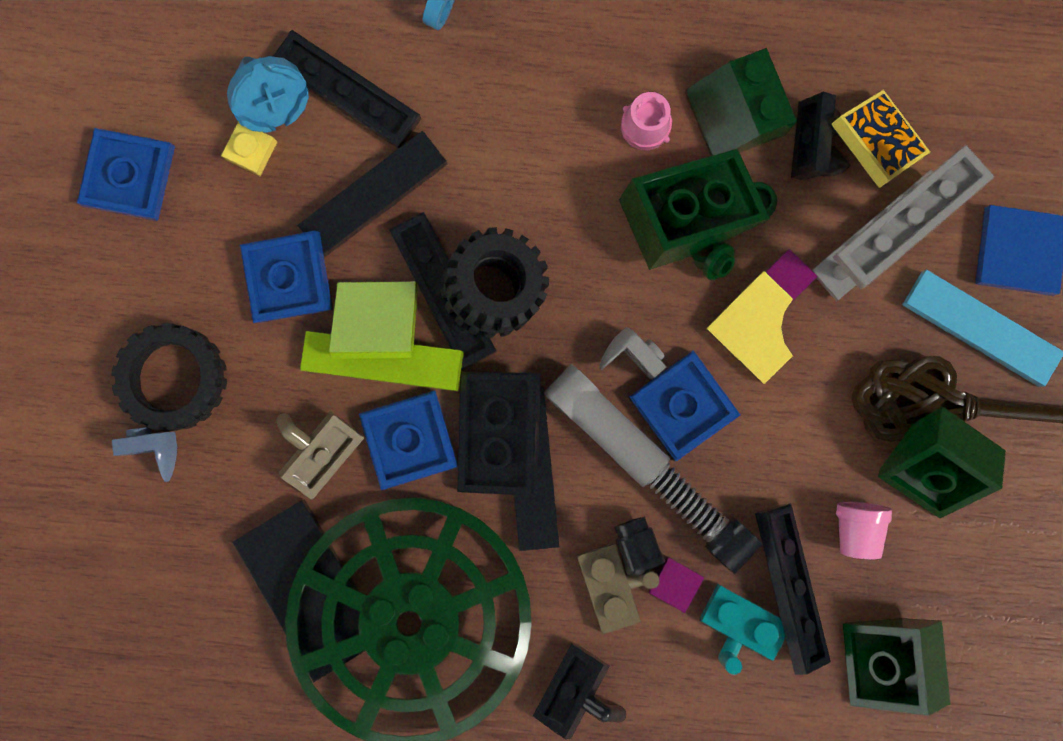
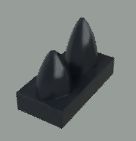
(813, 139)

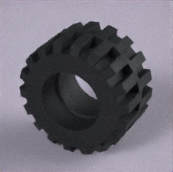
(511, 257)

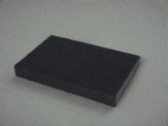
(499, 433)

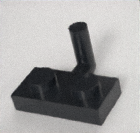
(573, 694)

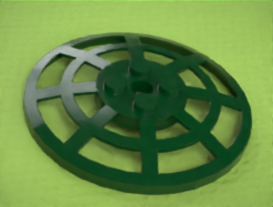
(400, 593)

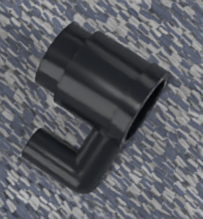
(638, 546)

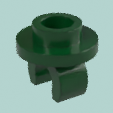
(717, 263)

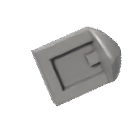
(643, 354)

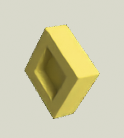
(249, 149)

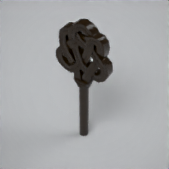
(888, 389)

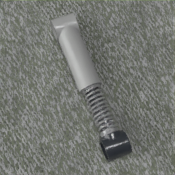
(648, 464)

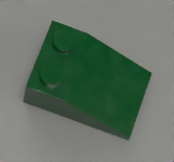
(691, 207)

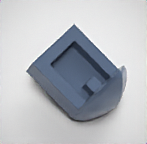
(143, 441)

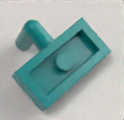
(744, 625)

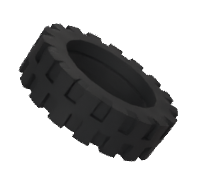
(130, 365)

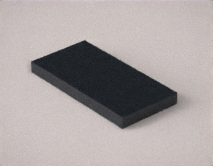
(273, 558)

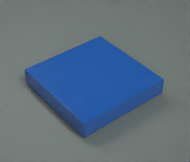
(126, 174)
(1021, 250)
(286, 277)
(684, 406)
(408, 440)

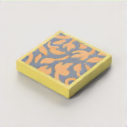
(880, 138)

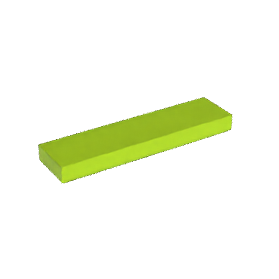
(428, 368)

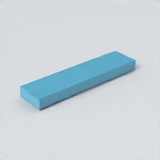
(983, 328)

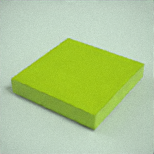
(374, 320)

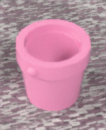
(647, 121)
(863, 529)

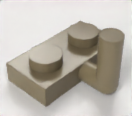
(317, 454)
(612, 588)

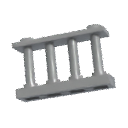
(903, 223)

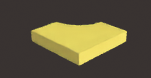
(753, 327)

